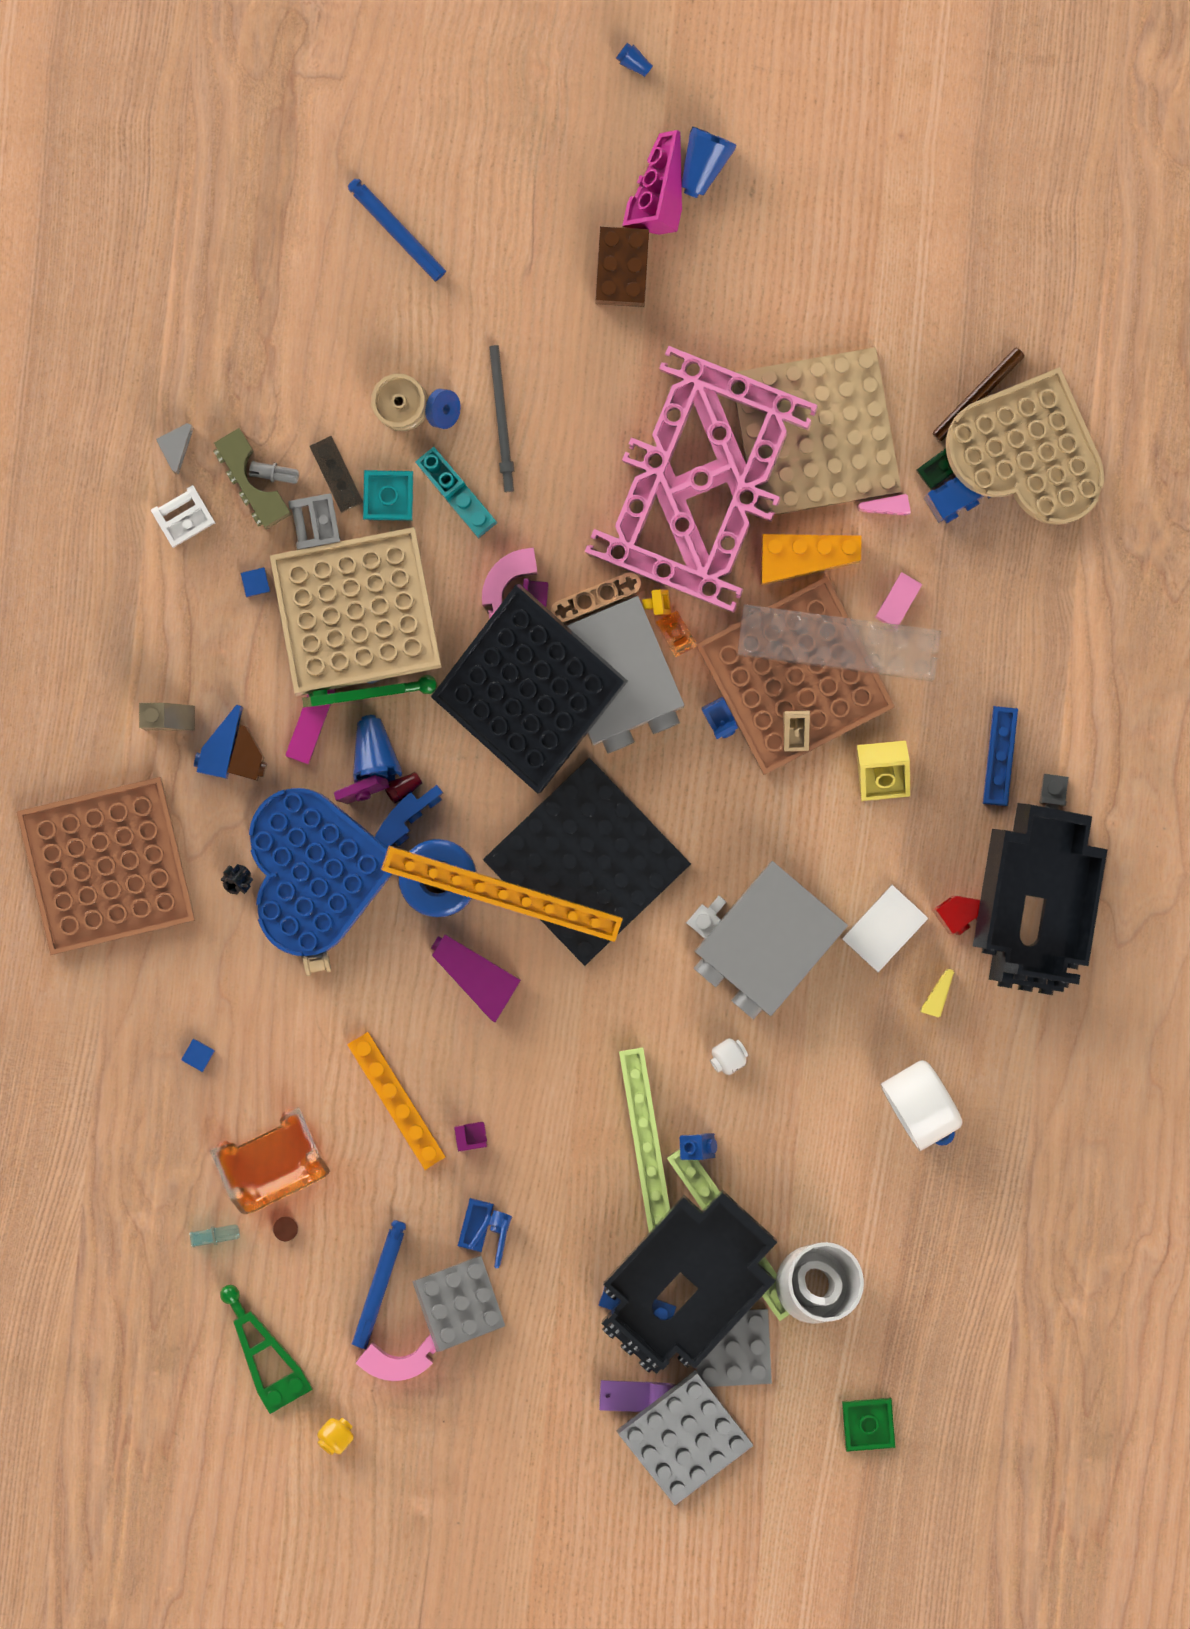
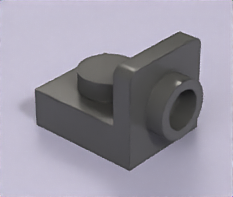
(1054, 791)

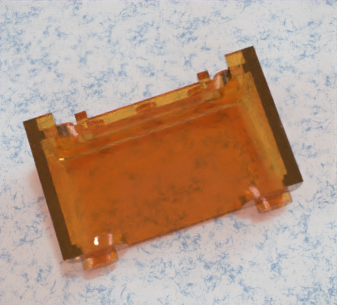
(271, 1164)

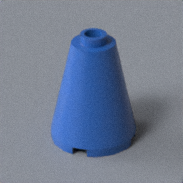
(704, 160)
(374, 751)

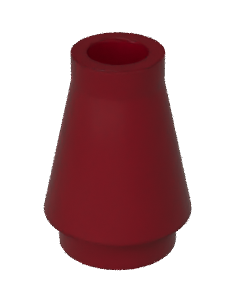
(402, 786)

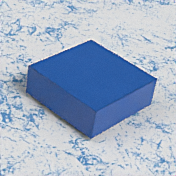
(255, 582)
(198, 1055)

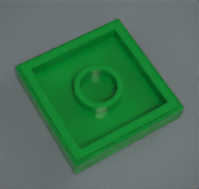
(868, 1424)

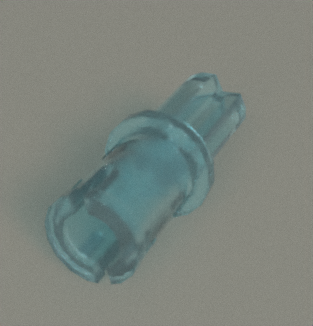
(214, 1235)

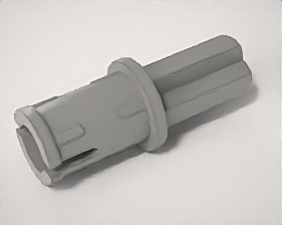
(273, 472)

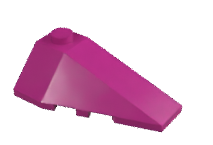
(659, 195)

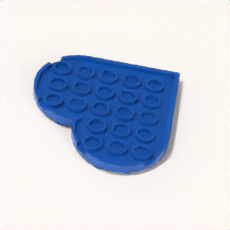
(316, 868)

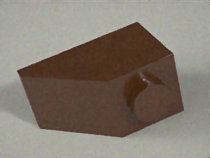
(247, 757)

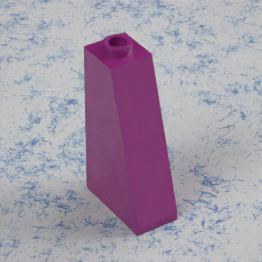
(480, 978)

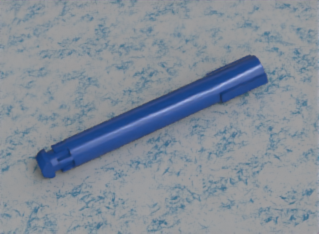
(396, 229)
(379, 1284)

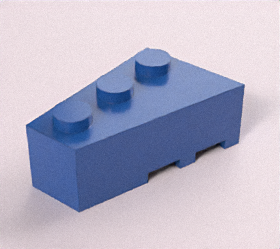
(950, 499)

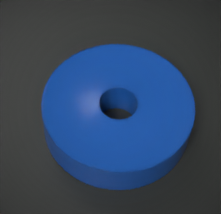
(442, 408)

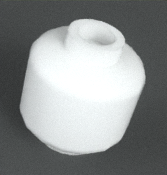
(729, 1056)

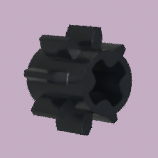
(236, 879)

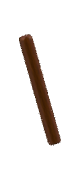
(981, 390)

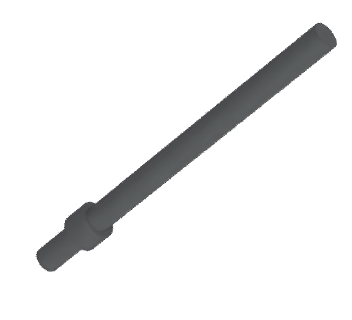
(506, 466)

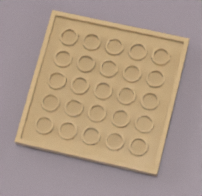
(849, 441)
(355, 611)

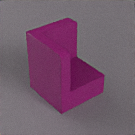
(537, 589)
(471, 1136)

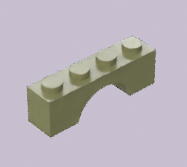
(236, 452)

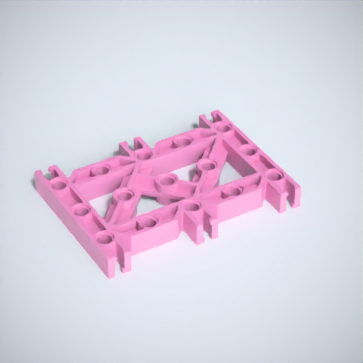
(728, 469)

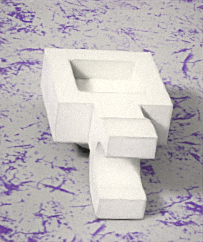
(705, 918)

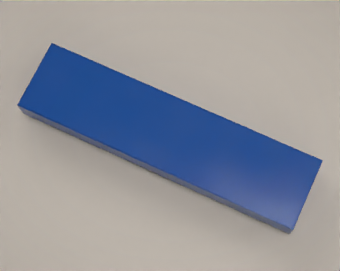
(1000, 756)

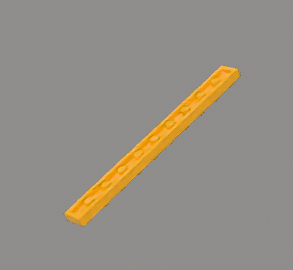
(501, 893)

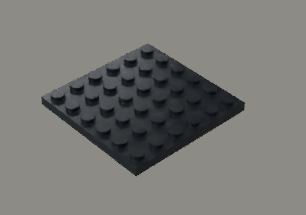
(529, 688)
(589, 850)

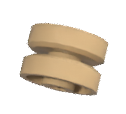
(387, 394)

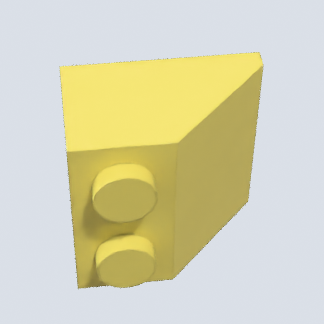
(883, 770)

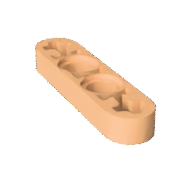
(594, 594)

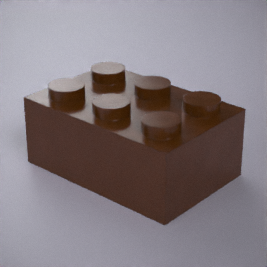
(622, 266)

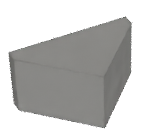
(175, 446)

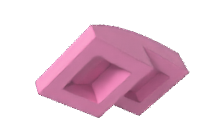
(898, 600)

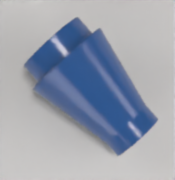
(634, 60)

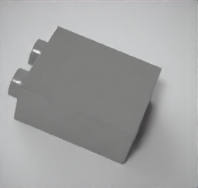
(630, 646)
(768, 941)

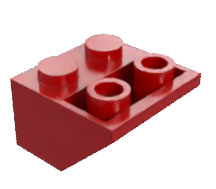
(957, 913)

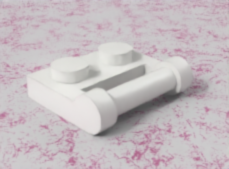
(187, 523)

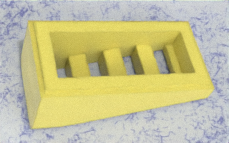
(936, 1000)

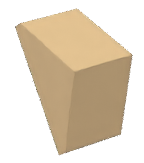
(796, 730)

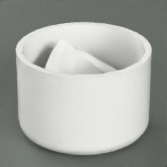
(922, 1104)
(843, 1276)

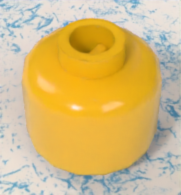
(335, 1436)

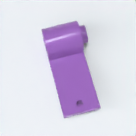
(630, 1395)

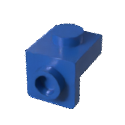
(720, 718)
(698, 1146)

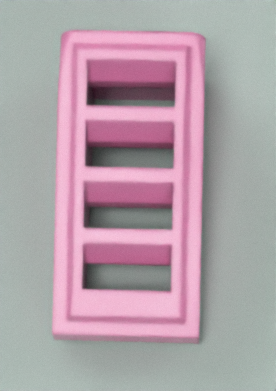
(892, 505)

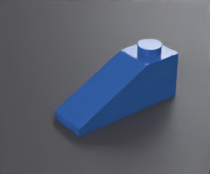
(218, 750)

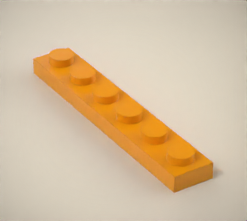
(396, 1100)

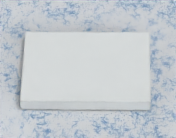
(885, 928)

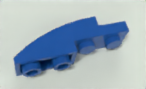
(394, 828)

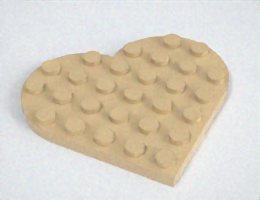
(1031, 447)

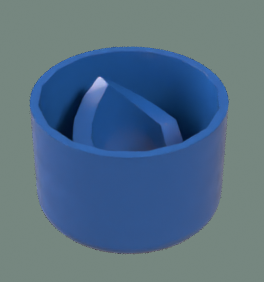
(444, 903)

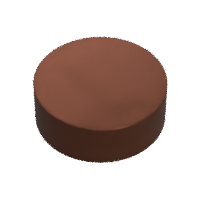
(285, 1228)

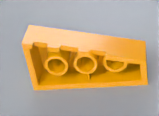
(800, 555)

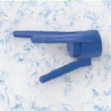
(499, 1224)

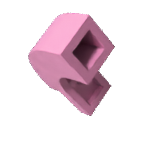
(503, 572)
(394, 1368)

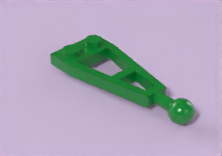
(425, 684)
(283, 1390)

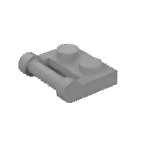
(322, 519)

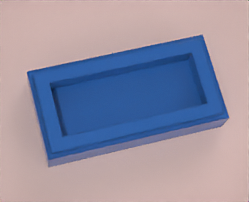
(473, 1221)

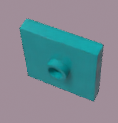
(388, 495)

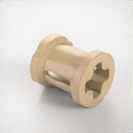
(316, 963)

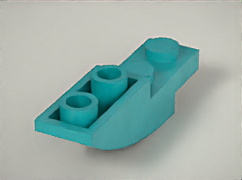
(456, 492)

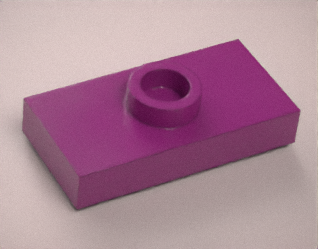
(361, 790)

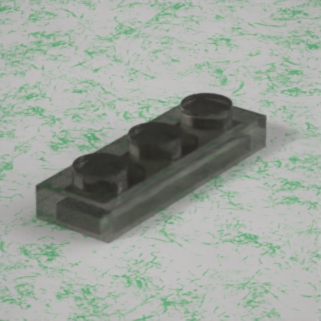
(336, 474)

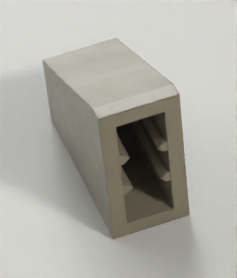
(166, 716)

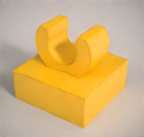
(659, 602)

